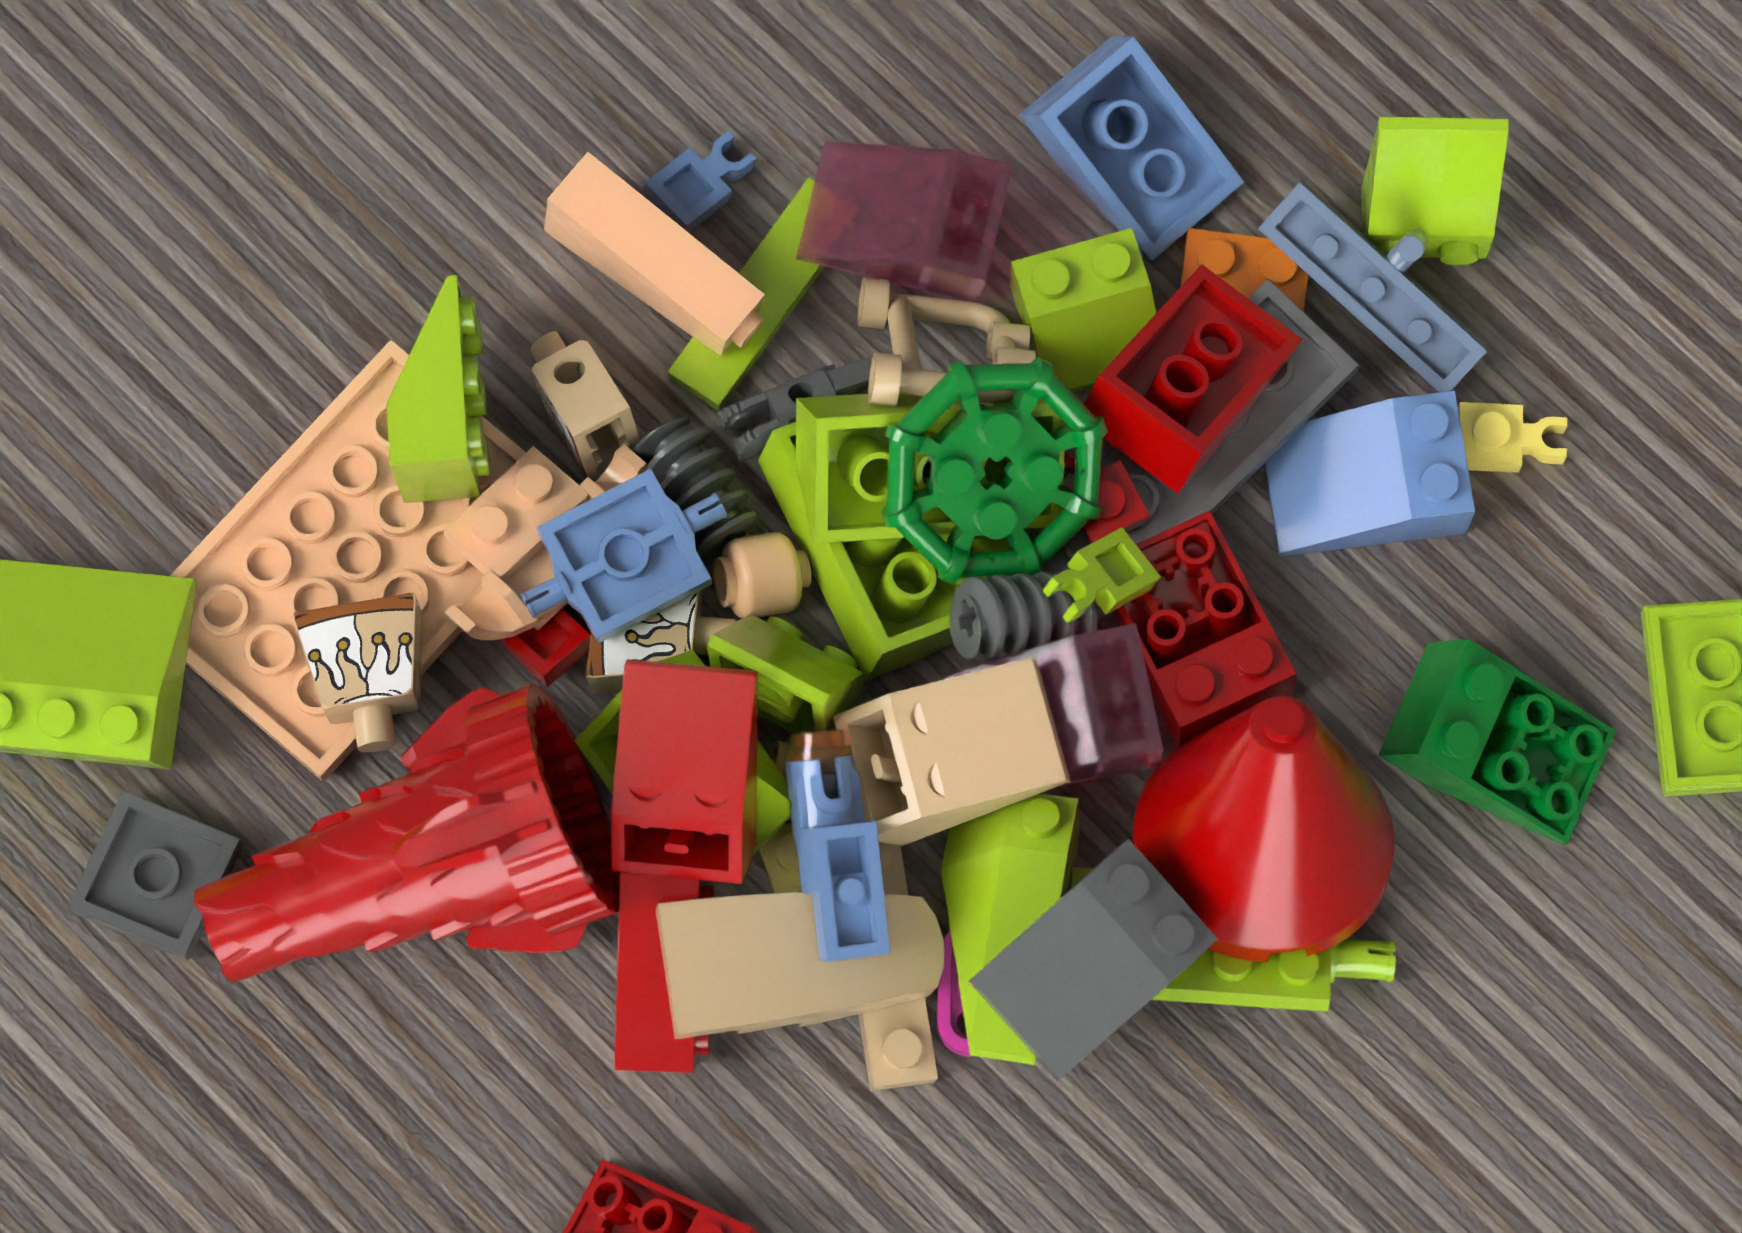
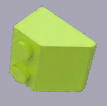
(1083, 303)

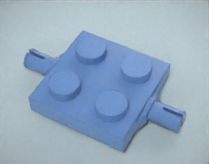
(624, 556)

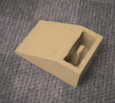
(953, 750)

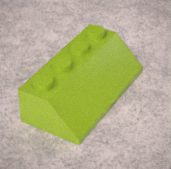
(846, 465)

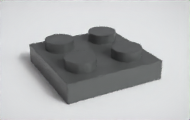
(148, 874)

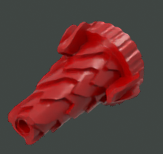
(480, 837)

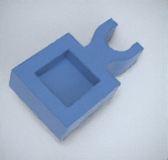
(695, 188)

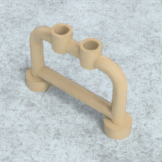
(902, 370)

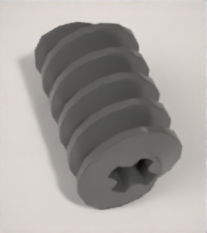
(688, 478)
(1012, 615)

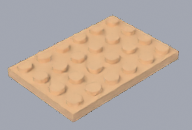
(320, 535)

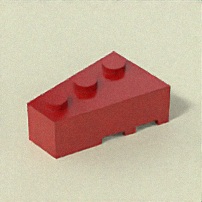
(642, 1001)

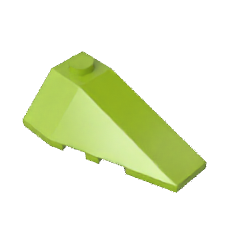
(995, 884)

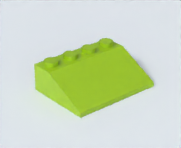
(878, 588)
(92, 662)

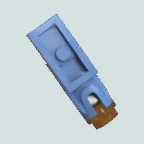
(836, 847)

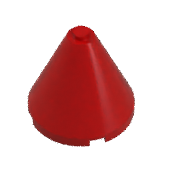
(1268, 832)

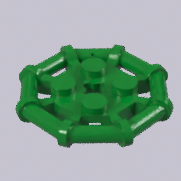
(994, 432)

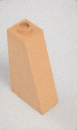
(652, 256)

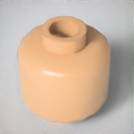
(761, 575)

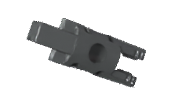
(780, 403)

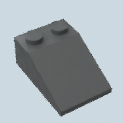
(1093, 959)

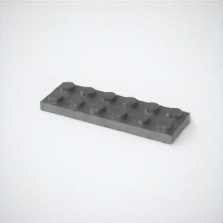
(1285, 405)

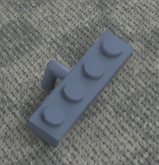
(1375, 286)

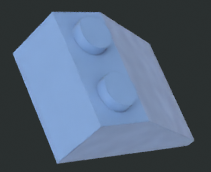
(1132, 145)
(1372, 477)

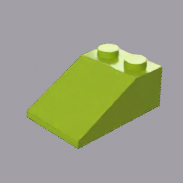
(1435, 180)
(796, 682)

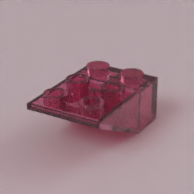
(906, 215)
(1097, 701)

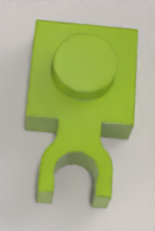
(1105, 571)

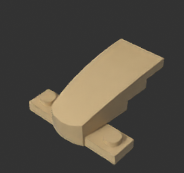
(758, 967)

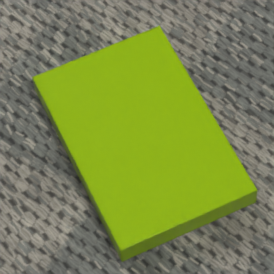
(1696, 694)

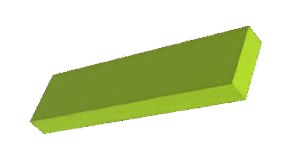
(784, 283)

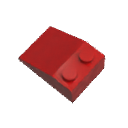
(1189, 377)

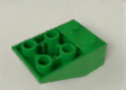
(1497, 739)

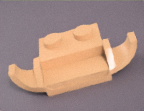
(504, 544)

